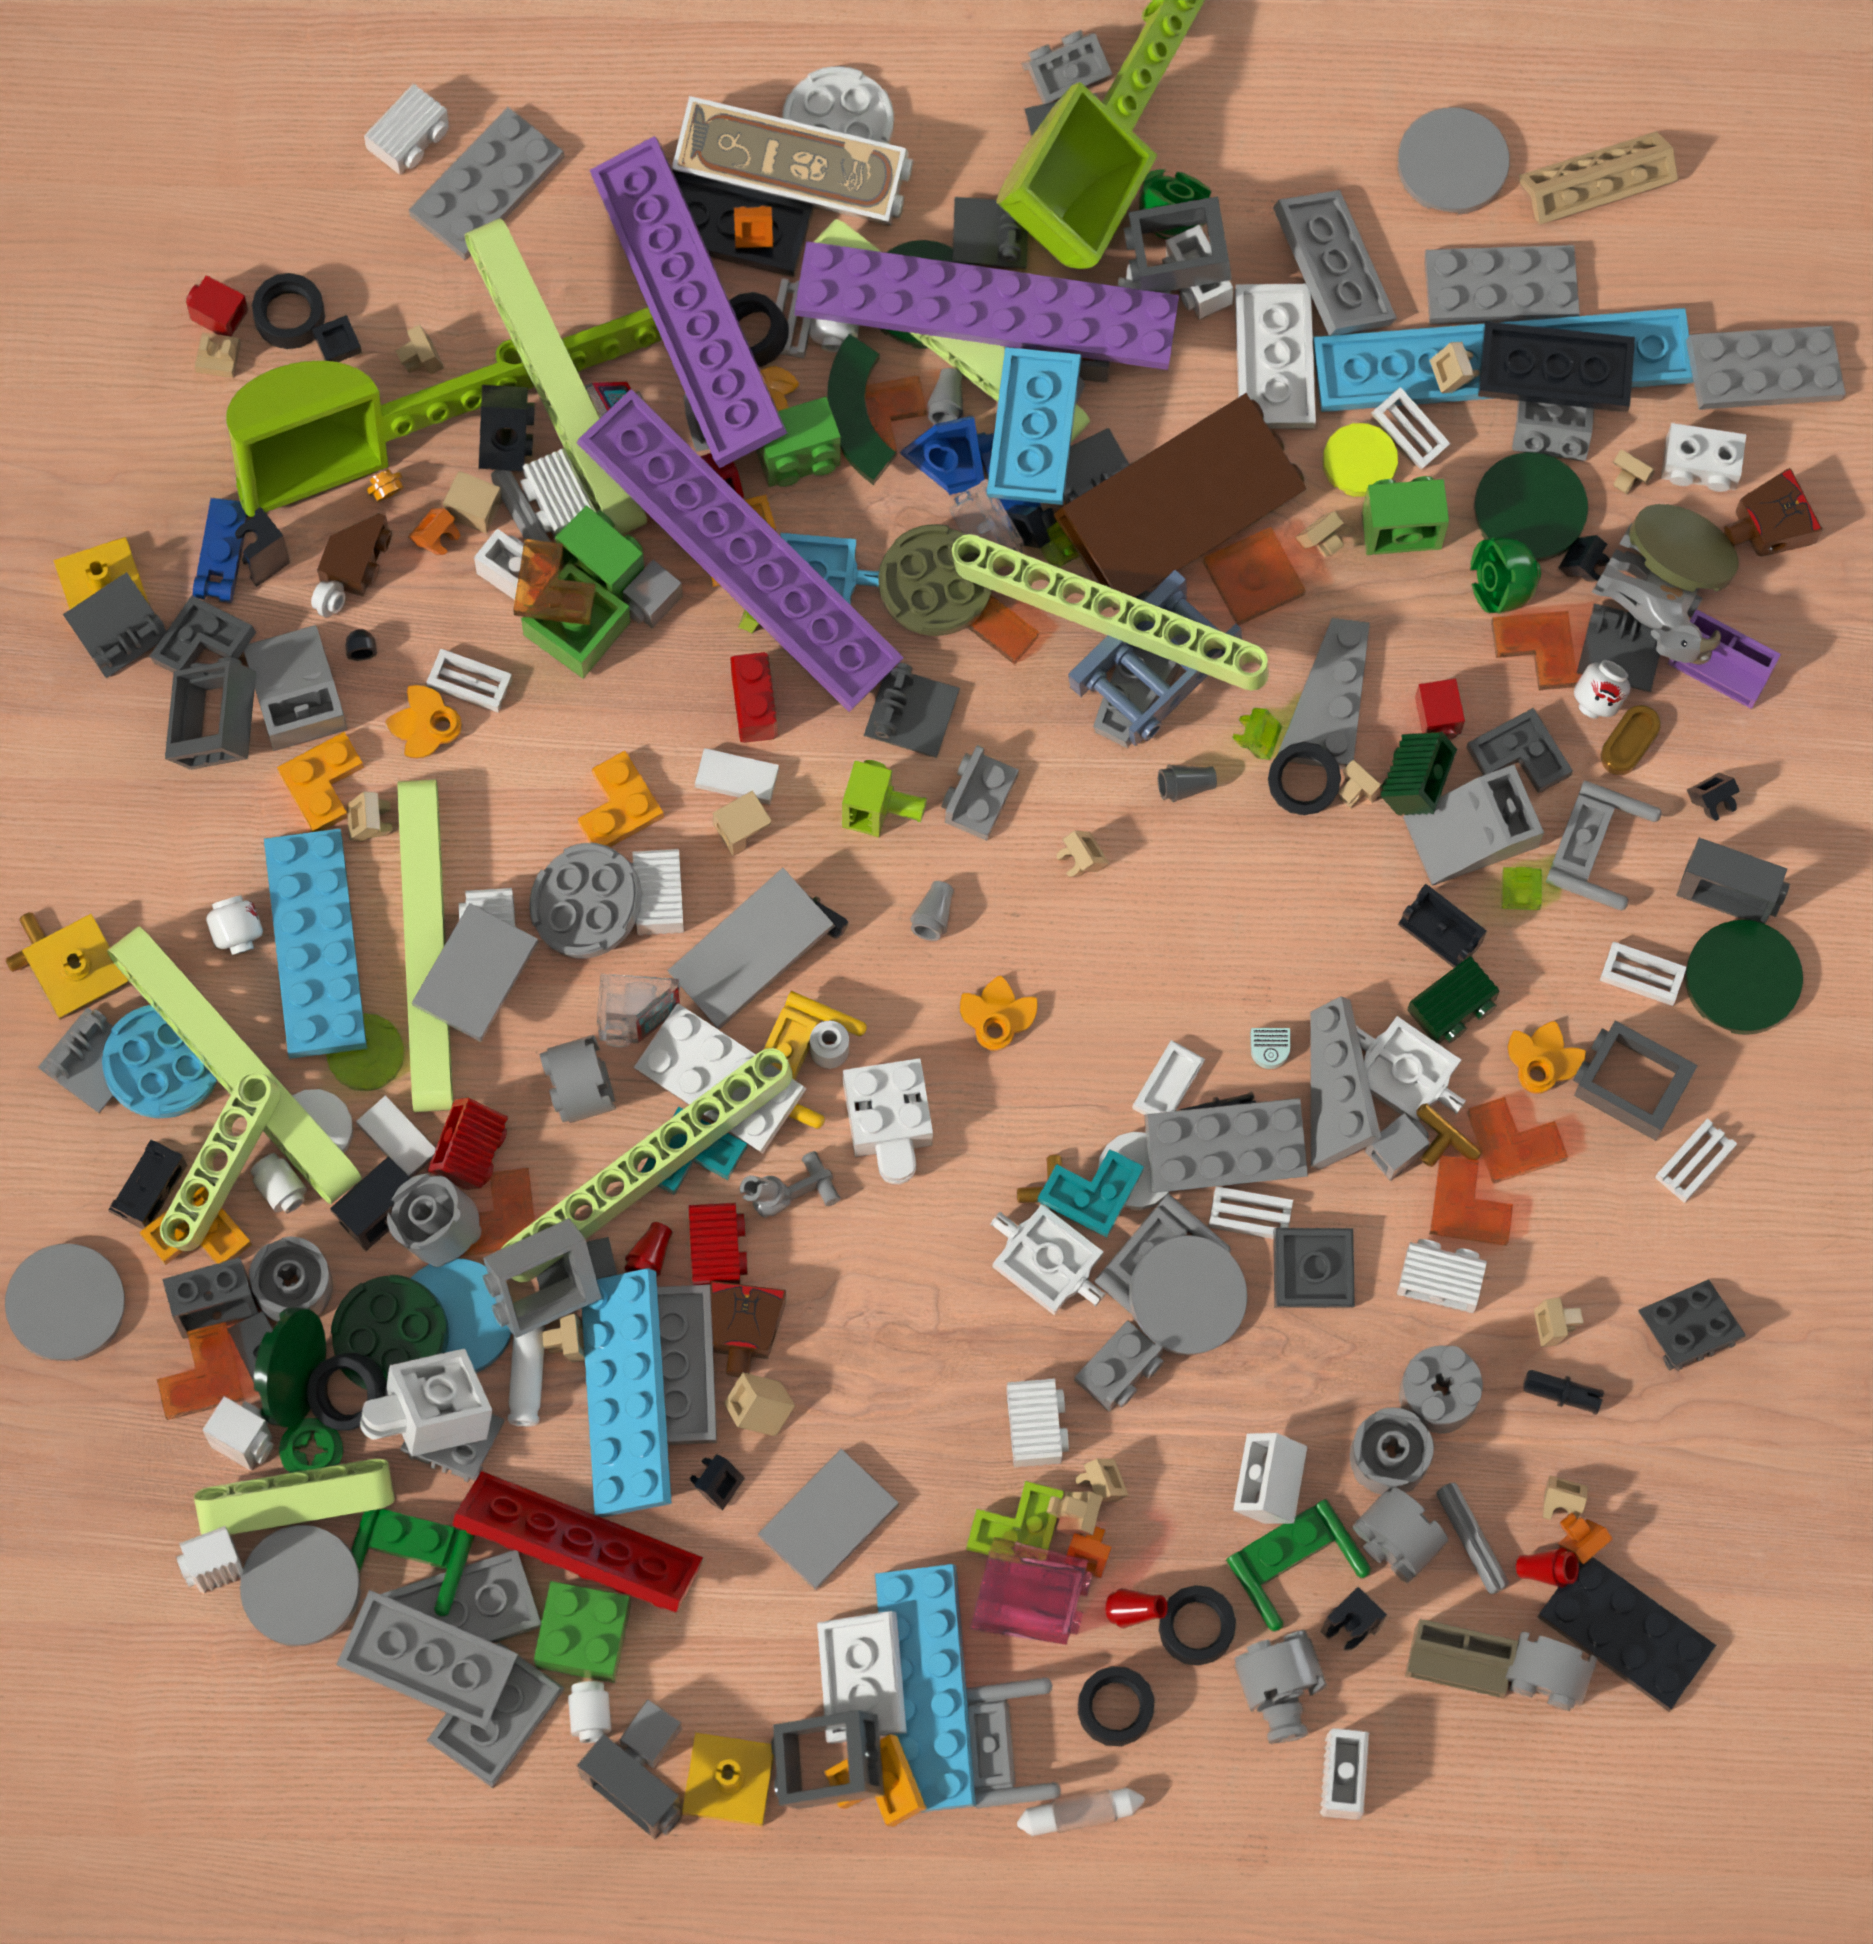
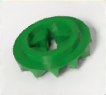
(299, 1436)

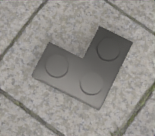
(199, 628)
(1522, 741)

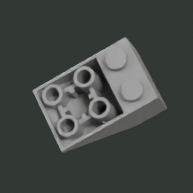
(295, 688)
(1476, 826)

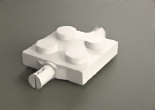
(1409, 1069)
(1047, 1259)

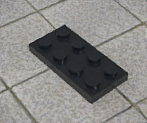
(713, 213)
(1556, 366)
(1628, 1632)

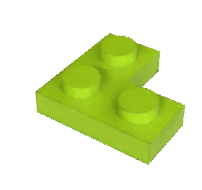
(1030, 1527)

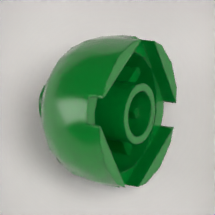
(1167, 190)
(1505, 574)

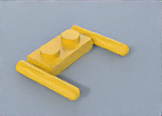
(792, 1038)

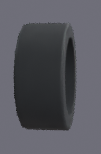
(286, 284)
(778, 334)
(1298, 750)
(318, 1393)
(1219, 1604)
(1137, 1684)

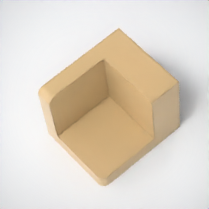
(473, 501)
(740, 821)
(759, 1404)

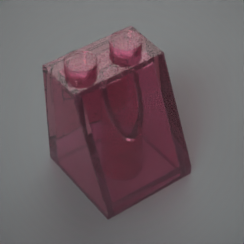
(1030, 1593)

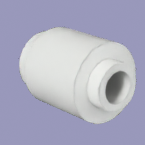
(829, 1055)
(278, 1183)
(589, 1711)

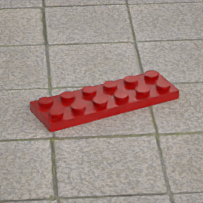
(578, 1541)

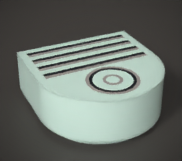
(1270, 1046)

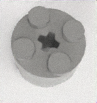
(579, 1079)
(433, 1219)
(283, 1261)
(1449, 1368)
(1411, 1443)
(1400, 1533)
(1550, 1670)
(1279, 1671)

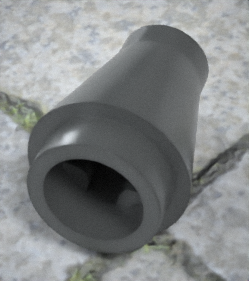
(1185, 781)

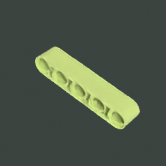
(202, 1171)
(295, 1497)

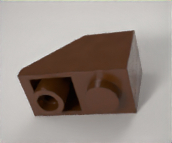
(353, 554)

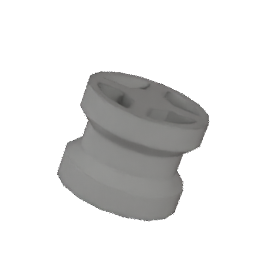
(1285, 1722)

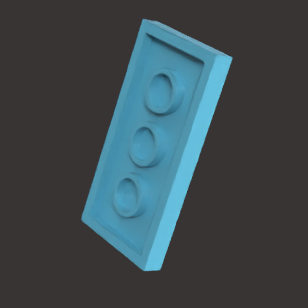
(1034, 426)

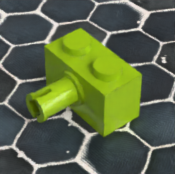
(872, 797)

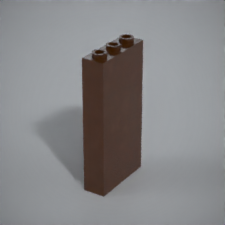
(1181, 499)

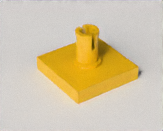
(94, 568)
(74, 966)
(728, 1779)

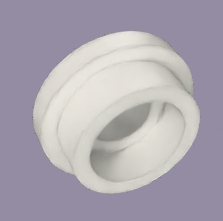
(328, 598)

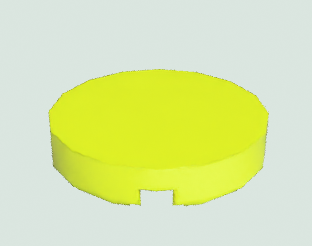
(1359, 458)

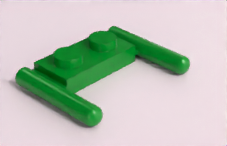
(419, 1542)
(1288, 1547)

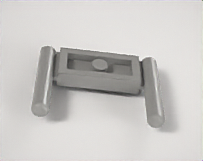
(1584, 837)
(1164, 1222)
(993, 1744)

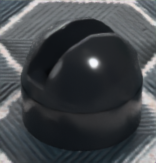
(360, 645)

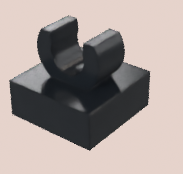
(337, 340)
(1032, 524)
(1583, 557)
(1712, 792)
(718, 1481)

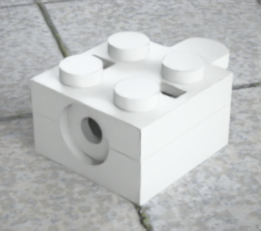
(888, 1115)
(432, 1404)

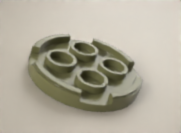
(1684, 548)
(923, 586)

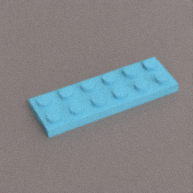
(315, 943)
(626, 1395)
(932, 1681)

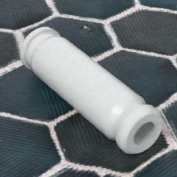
(526, 1378)

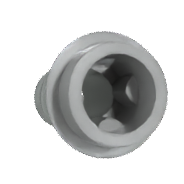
(946, 398)
(932, 914)

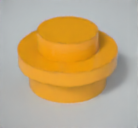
(385, 485)

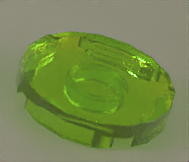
(373, 1066)

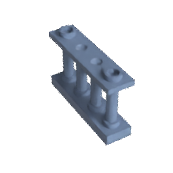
(1092, 670)

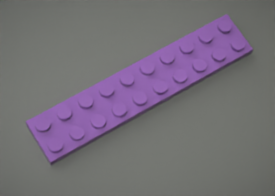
(688, 302)
(986, 305)
(740, 550)

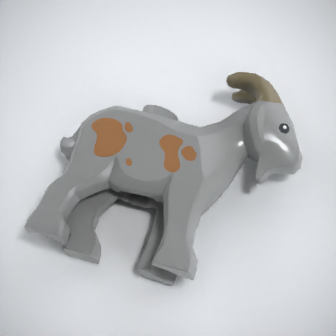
(1657, 606)

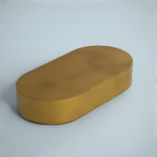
(1630, 740)

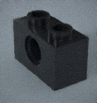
(502, 409)

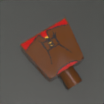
(1775, 517)
(744, 1322)

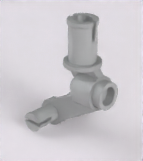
(772, 1195)

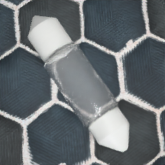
(1080, 1811)

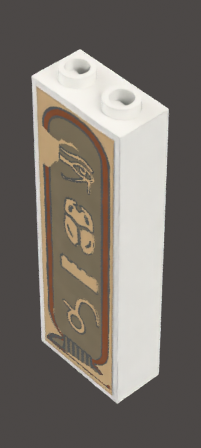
(792, 160)

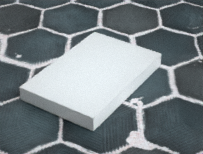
(862, 1671)

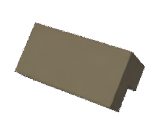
(1461, 1658)

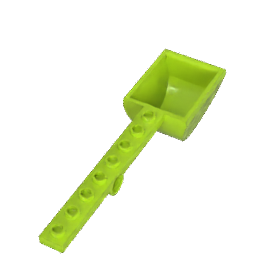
(1084, 156)
(325, 422)

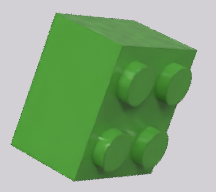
(806, 449)
(1405, 516)
(601, 551)
(579, 644)
(582, 1632)

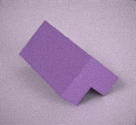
(1736, 666)

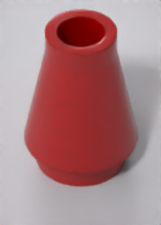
(650, 1249)
(1550, 1567)
(1133, 1607)

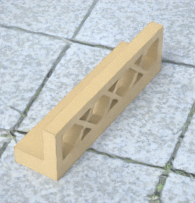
(1600, 177)

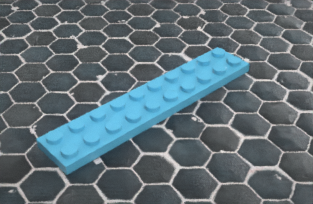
(1370, 367)

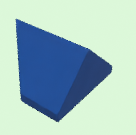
(949, 455)

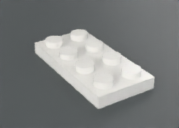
(1276, 352)
(695, 1056)

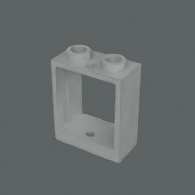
(551, 1302)

